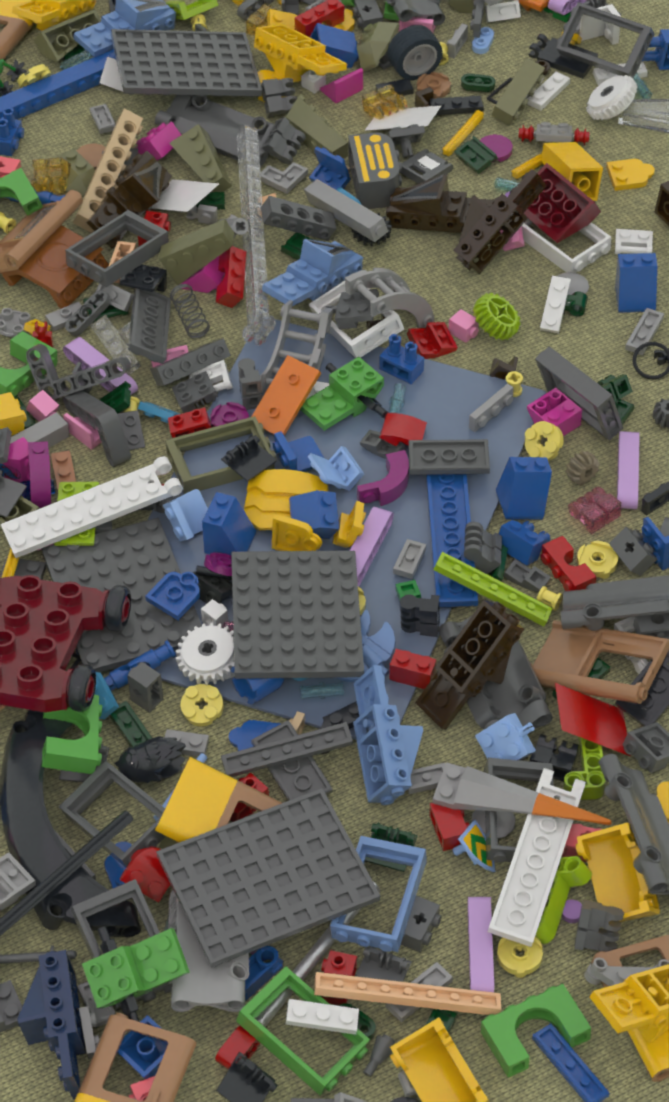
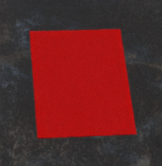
(591, 719)

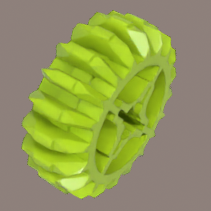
(496, 316)

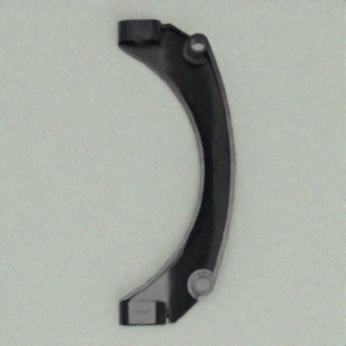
(33, 839)

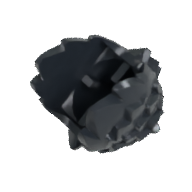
(152, 760)

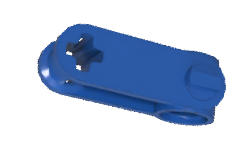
(260, 971)

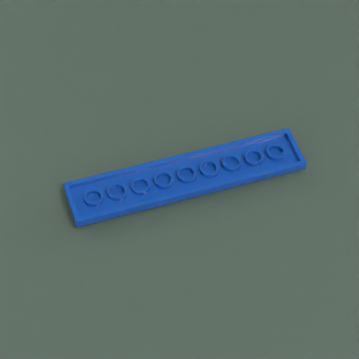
(448, 517)

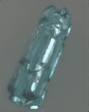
(77, 59)

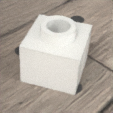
(313, 81)
(214, 613)

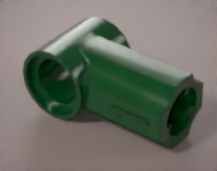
(576, 303)

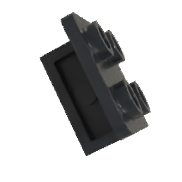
(146, 278)

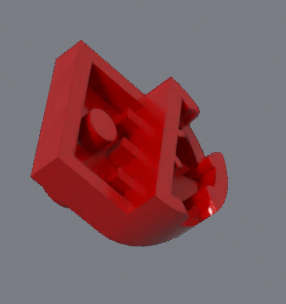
(147, 872)

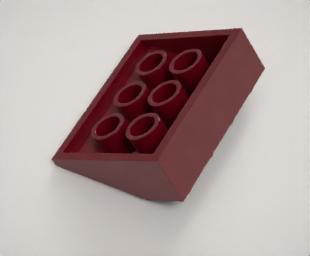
(560, 206)

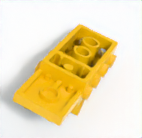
(52, 12)
(294, 53)
(637, 1003)

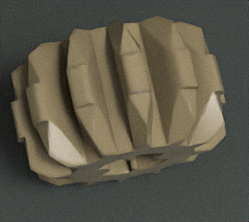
(582, 467)

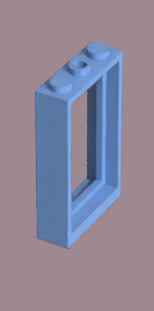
(393, 853)

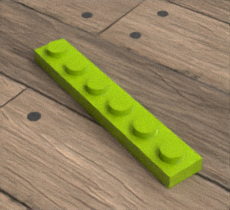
(493, 589)

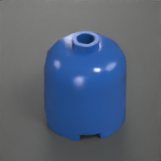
(256, 688)

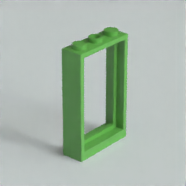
(249, 1013)

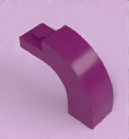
(39, 473)
(392, 485)

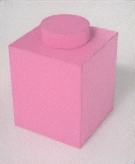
(463, 326)
(42, 406)

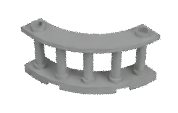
(396, 294)
(315, 359)

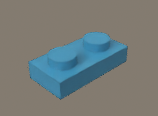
(151, 410)
(106, 698)

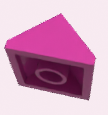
(344, 86)

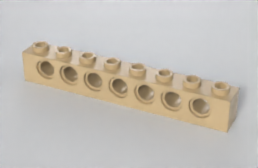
(110, 165)

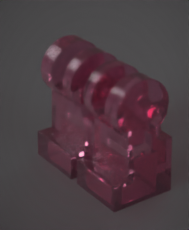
(595, 509)

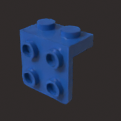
(330, 169)
(295, 453)
(657, 541)

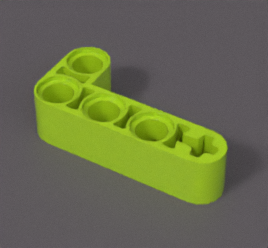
(591, 771)
(570, 873)

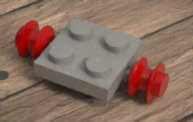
(553, 133)

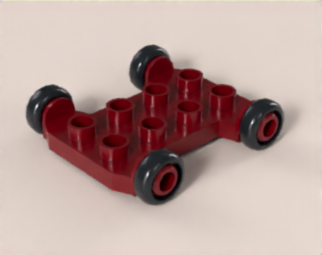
(39, 634)

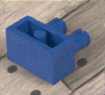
(661, 53)
(10, 132)
(401, 361)
(522, 541)

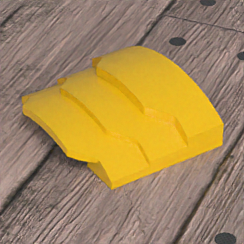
(270, 494)

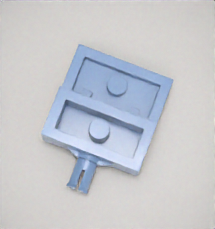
(507, 739)

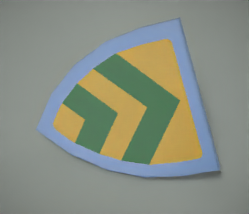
(474, 844)

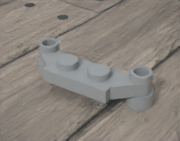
(612, 975)

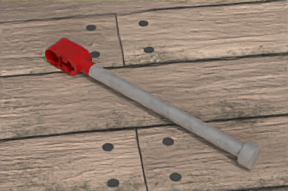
(241, 1039)

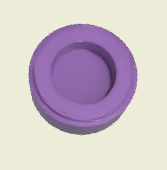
(571, 911)

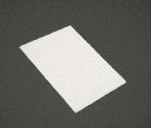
(405, 118)
(183, 195)

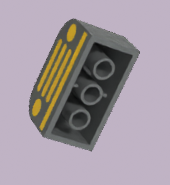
(374, 168)

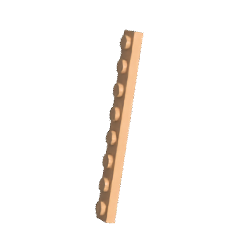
(407, 994)

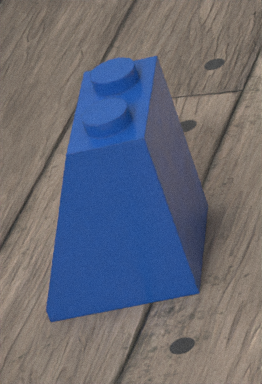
(338, 43)
(636, 282)
(524, 487)
(226, 526)

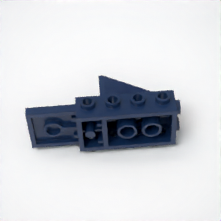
(54, 1015)

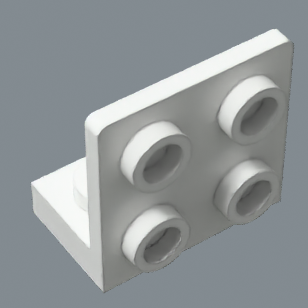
(593, 27)

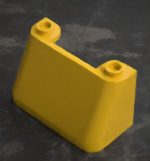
(614, 878)
(436, 1066)

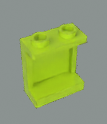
(186, 11)

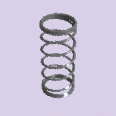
(185, 301)

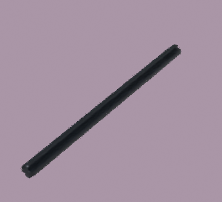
(64, 871)

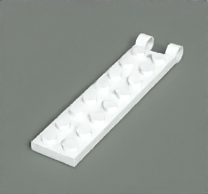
(90, 508)
(533, 867)

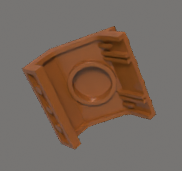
(50, 271)

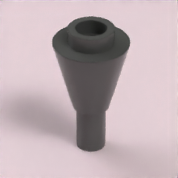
(379, 1053)

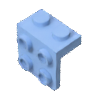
(339, 470)
(186, 514)

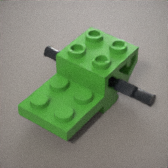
(348, 393)
(133, 970)

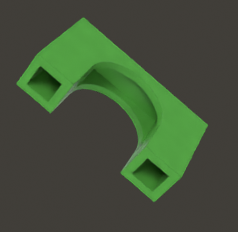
(18, 187)
(18, 379)
(78, 754)
(552, 1006)

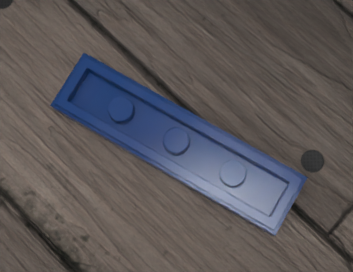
(570, 1064)

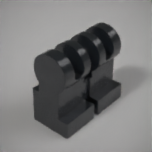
(420, 615)
(562, 762)

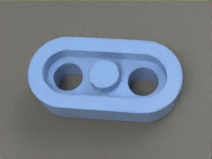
(482, 44)

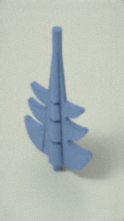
(376, 648)

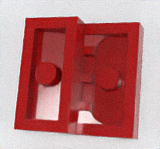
(433, 340)
(402, 428)

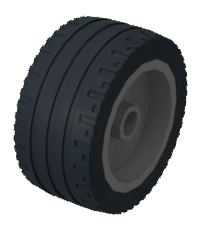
(414, 52)

